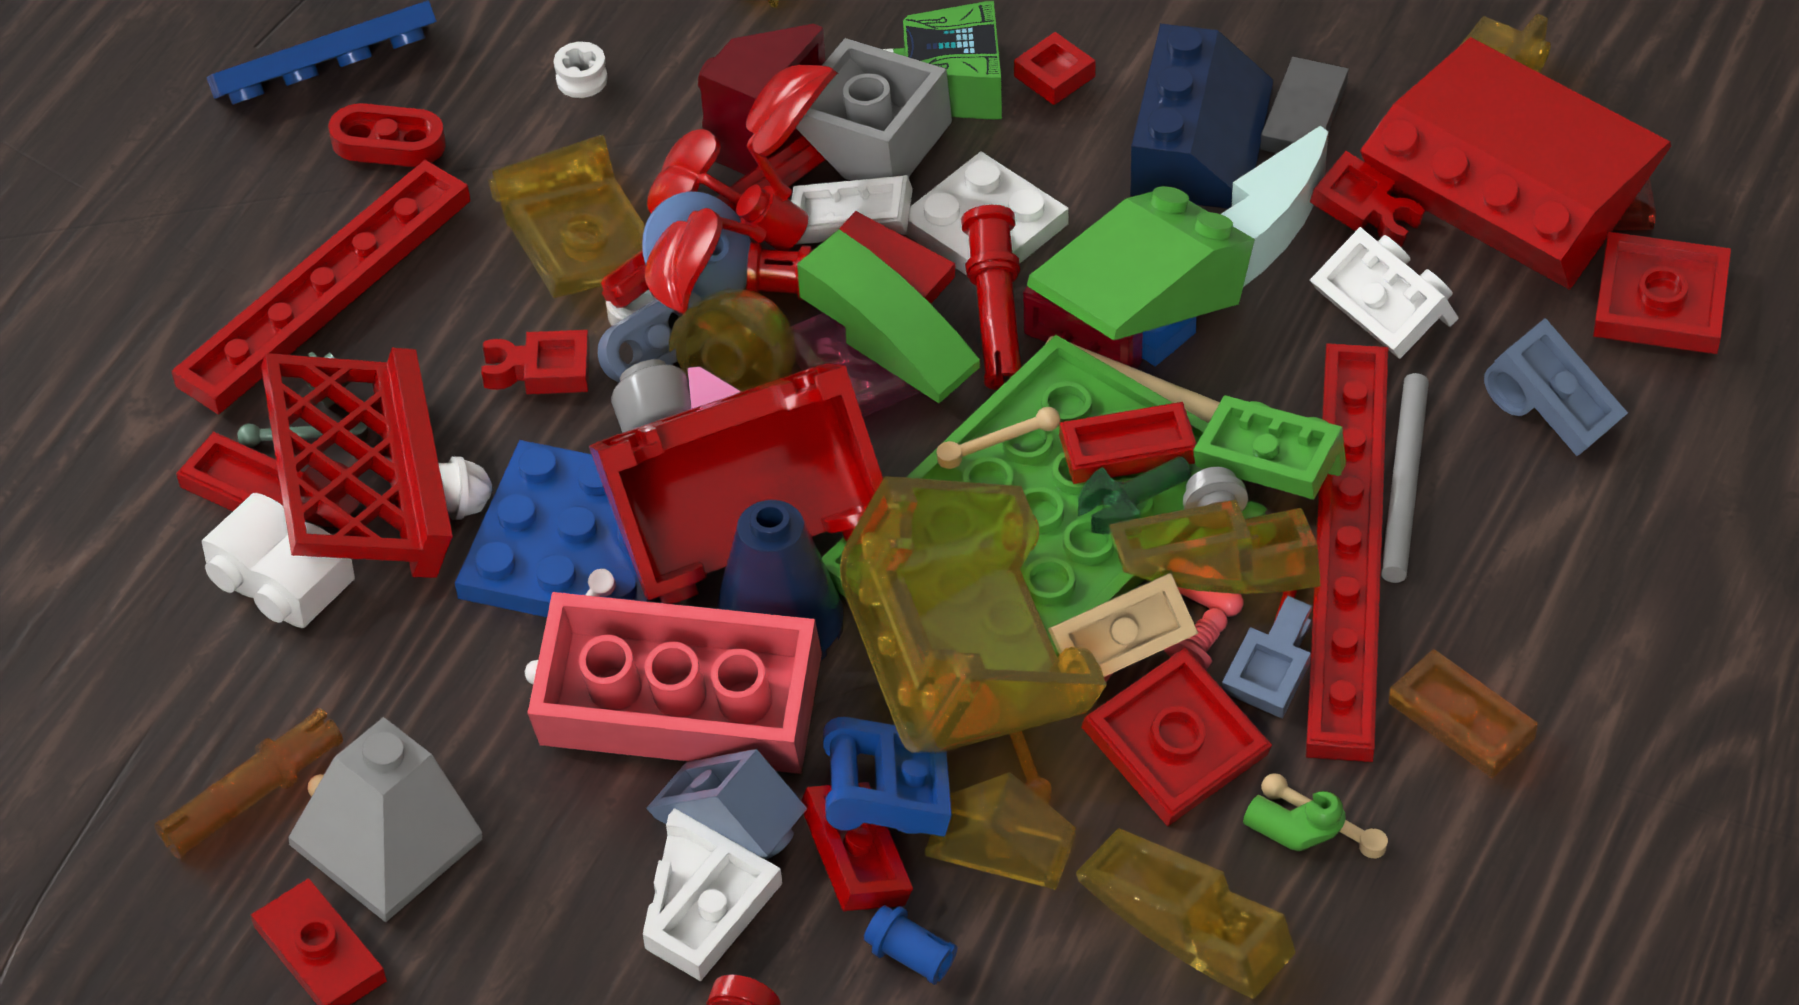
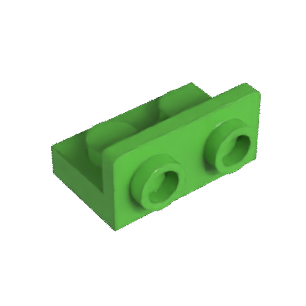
(1271, 446)

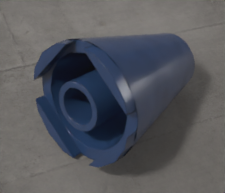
(780, 571)

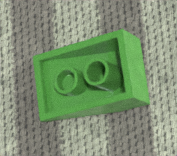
(1148, 265)

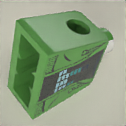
(967, 47)

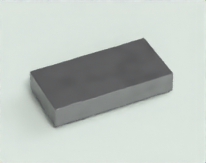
(1304, 102)

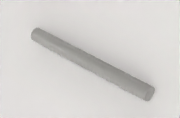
(1405, 478)

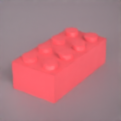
(674, 680)

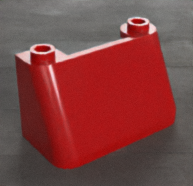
(694, 473)

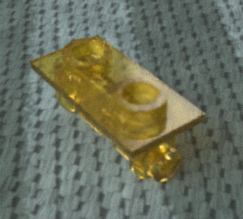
(552, 171)

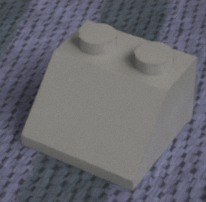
(877, 112)

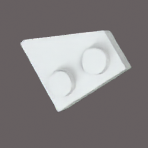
(704, 895)

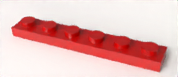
(321, 286)

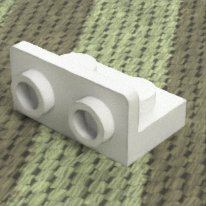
(1383, 293)

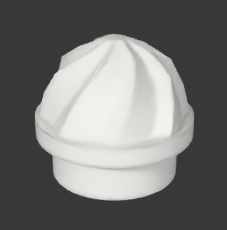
(464, 487)

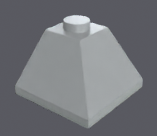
(384, 821)

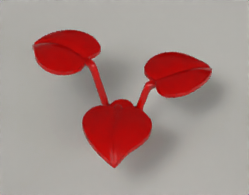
(764, 211)

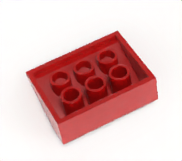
(1514, 159)

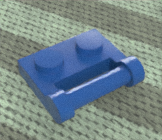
(910, 786)

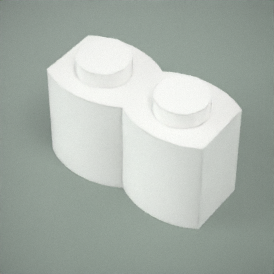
(254, 558)

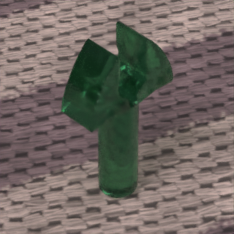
(1125, 496)

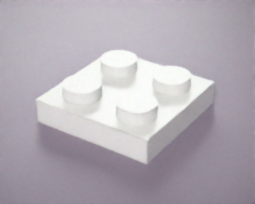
(981, 181)

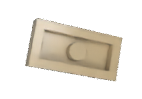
(1129, 625)

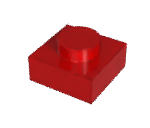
(1054, 68)

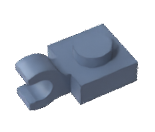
(1271, 664)

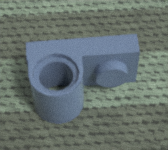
(1552, 378)

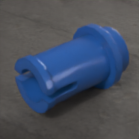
(909, 943)

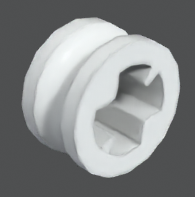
(576, 82)

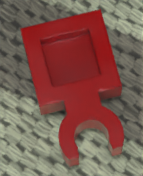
(1361, 196)
(546, 363)

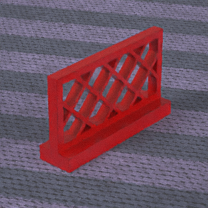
(409, 463)

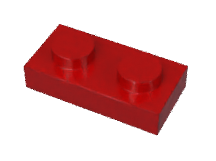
(858, 861)

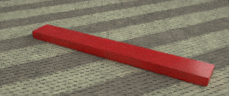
(1349, 560)

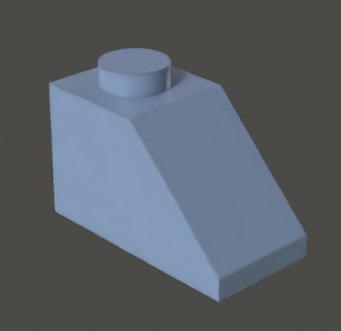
(736, 798)

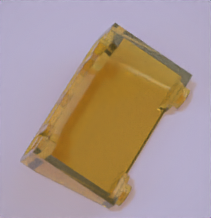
(952, 616)

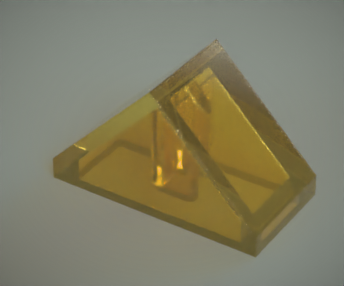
(1005, 832)

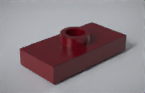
(1047, 319)

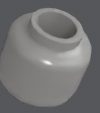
(650, 393)

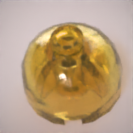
(735, 338)

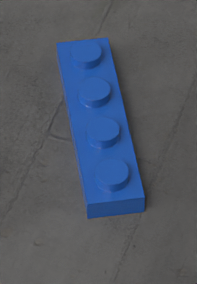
(299, 61)

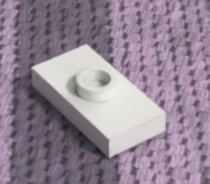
(831, 204)

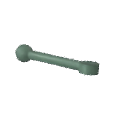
(251, 435)

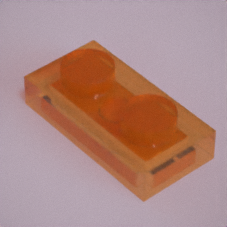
(1463, 713)

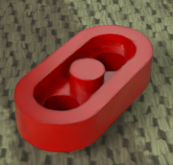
(387, 134)

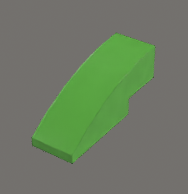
(885, 316)

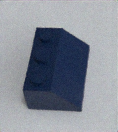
(1199, 116)

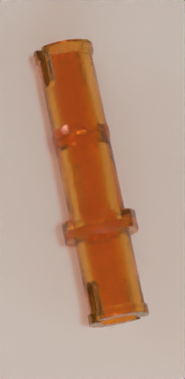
(272, 766)

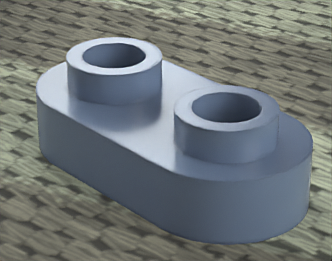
(645, 332)

